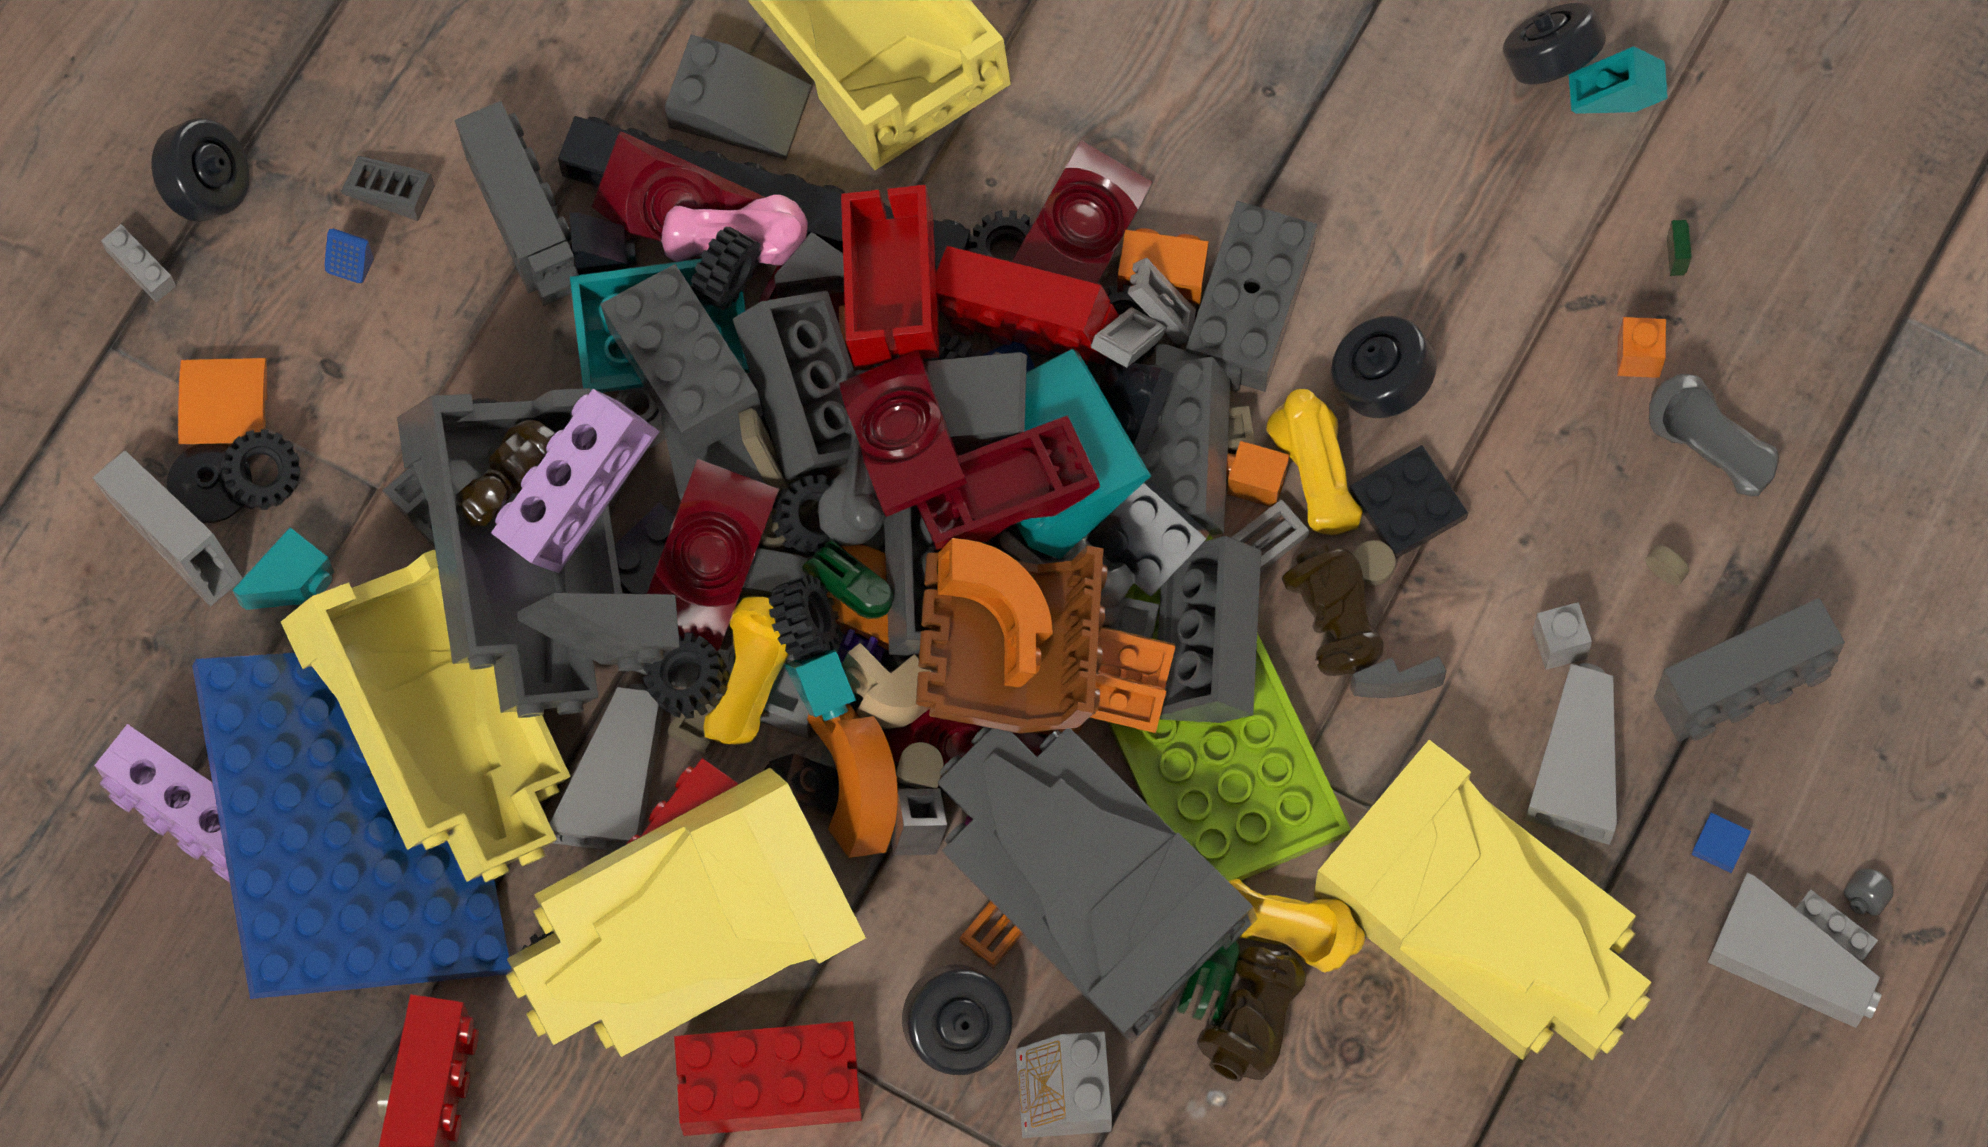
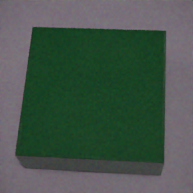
(1679, 247)

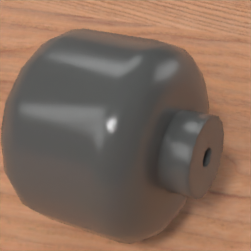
(1869, 892)

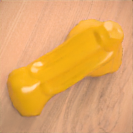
(1309, 435)
(753, 674)
(1317, 931)

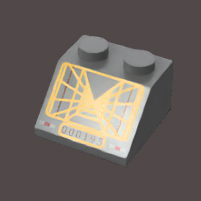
(1064, 1086)

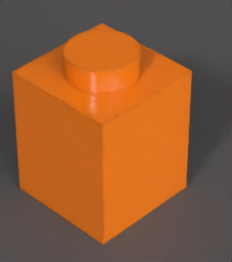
(1641, 347)
(1256, 473)

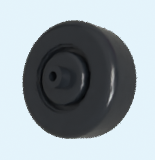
(1554, 43)
(200, 169)
(1383, 367)
(957, 1019)

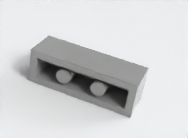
(138, 263)
(1837, 925)

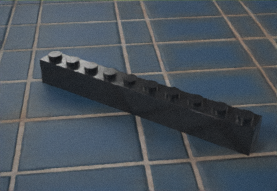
(593, 139)

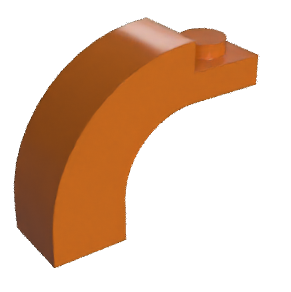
(1009, 592)
(866, 782)

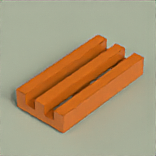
(981, 949)

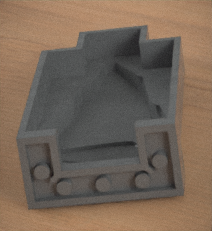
(486, 579)
(1088, 872)

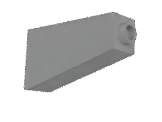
(168, 527)
(1578, 767)
(614, 778)
(1791, 956)

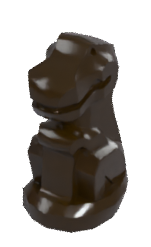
(519, 452)
(1336, 598)
(1253, 1027)

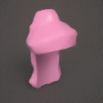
(771, 221)

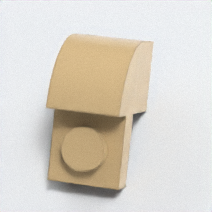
(884, 694)

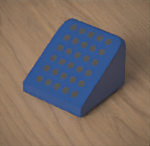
(347, 256)

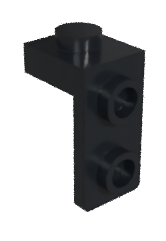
(809, 781)

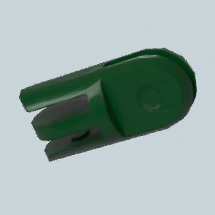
(850, 581)
(1213, 975)

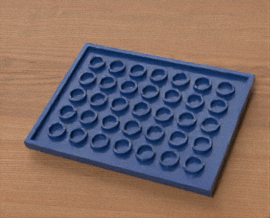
(314, 853)

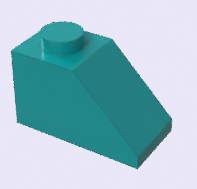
(1619, 83)
(285, 575)
(821, 684)

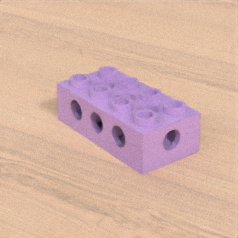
(587, 478)
(165, 793)

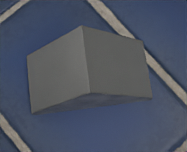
(811, 269)

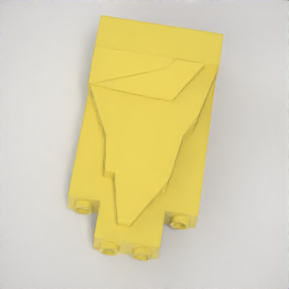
(892, 65)
(428, 725)
(1486, 913)
(683, 919)

